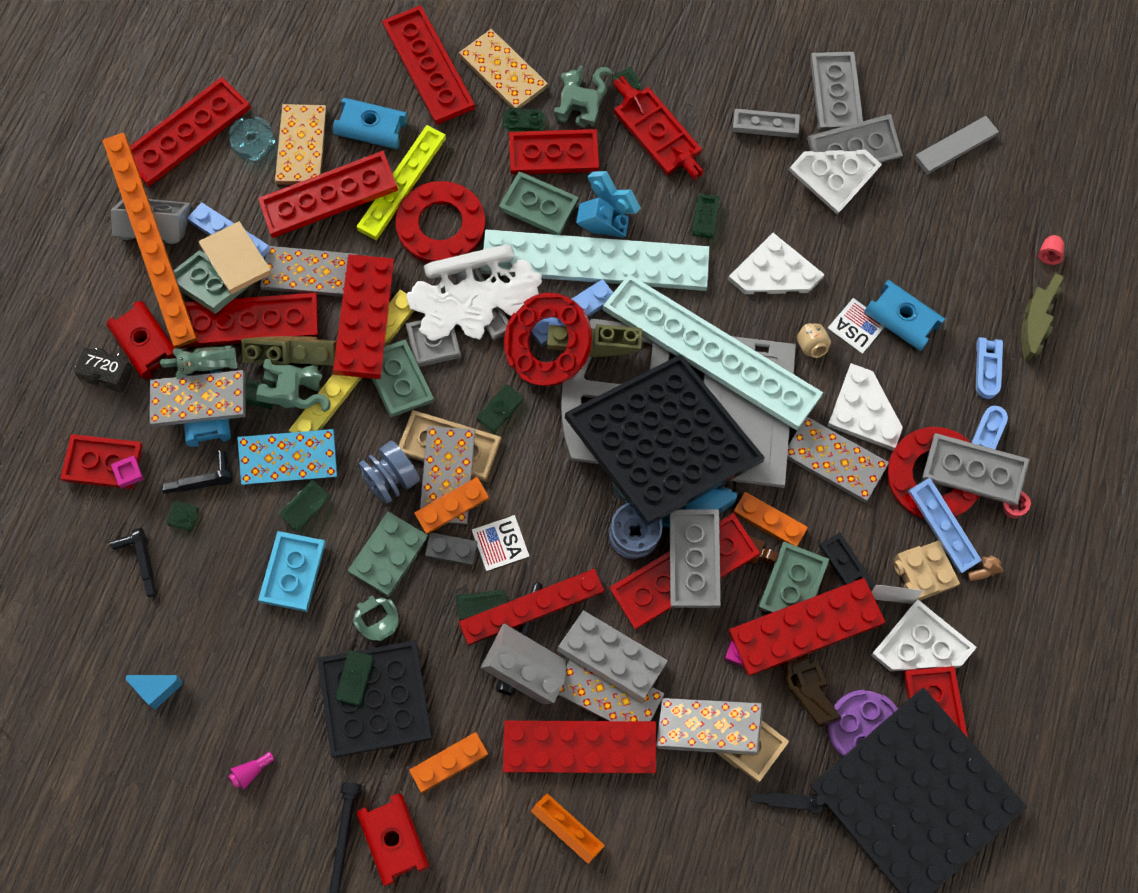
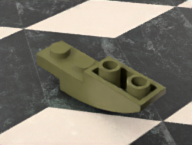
(1037, 318)
(606, 340)
(289, 349)

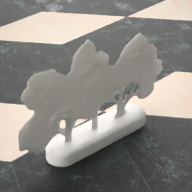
(471, 301)

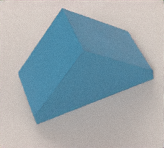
(154, 688)

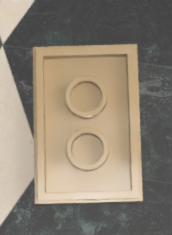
(235, 257)

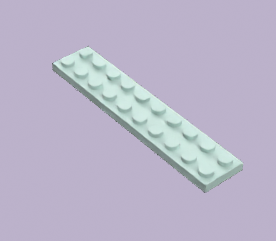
(606, 259)
(713, 352)

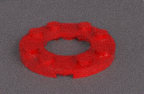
(440, 193)
(518, 335)
(901, 473)

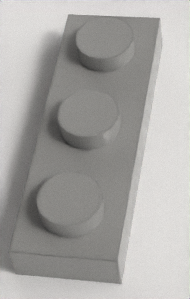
(766, 123)

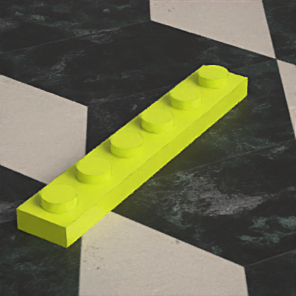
(405, 176)

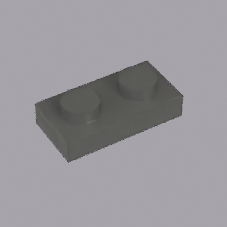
(451, 549)

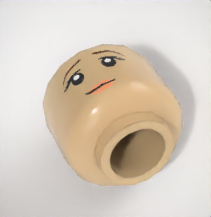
(813, 340)

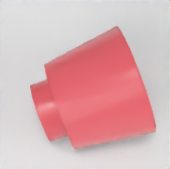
(1052, 250)
(1017, 511)

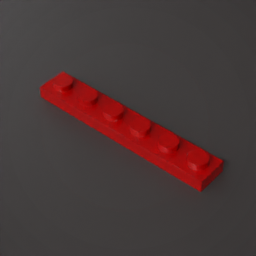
(531, 606)

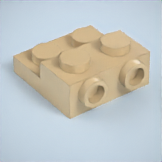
(926, 570)
(756, 766)

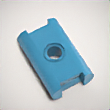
(383, 131)
(888, 313)
(206, 430)

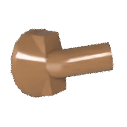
(991, 566)

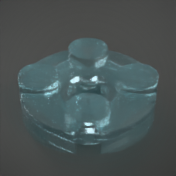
(255, 148)

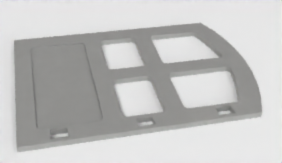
(762, 428)

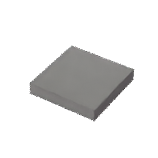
(429, 351)

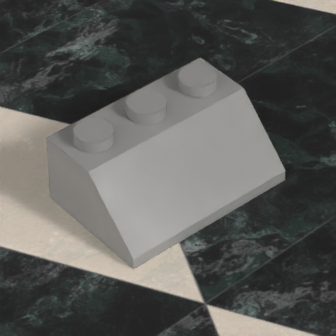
(169, 215)
(525, 665)

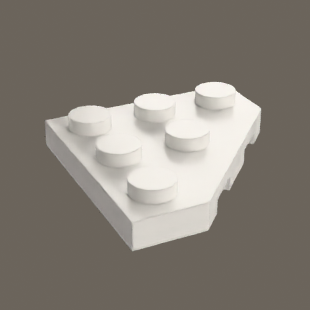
(835, 174)
(775, 270)
(865, 410)
(922, 642)

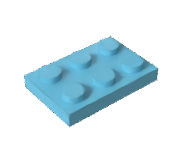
(292, 571)

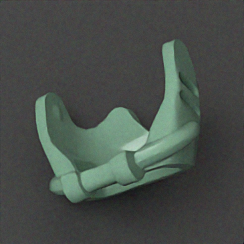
(382, 628)

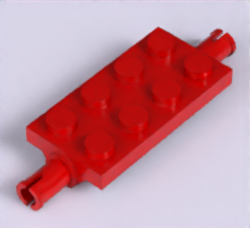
(657, 130)

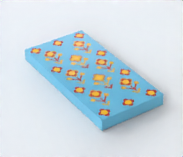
(287, 456)

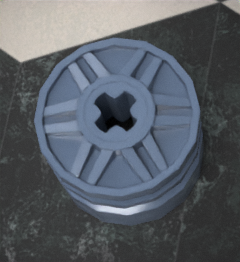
(388, 472)
(633, 547)

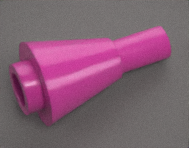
(243, 774)

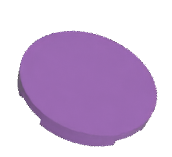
(860, 715)

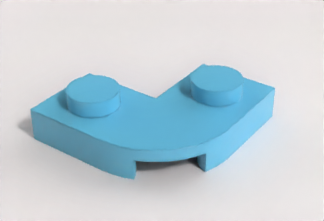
(620, 199)

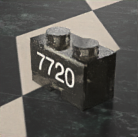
(98, 366)

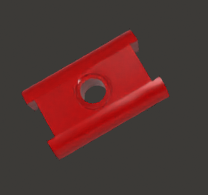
(133, 327)
(407, 853)

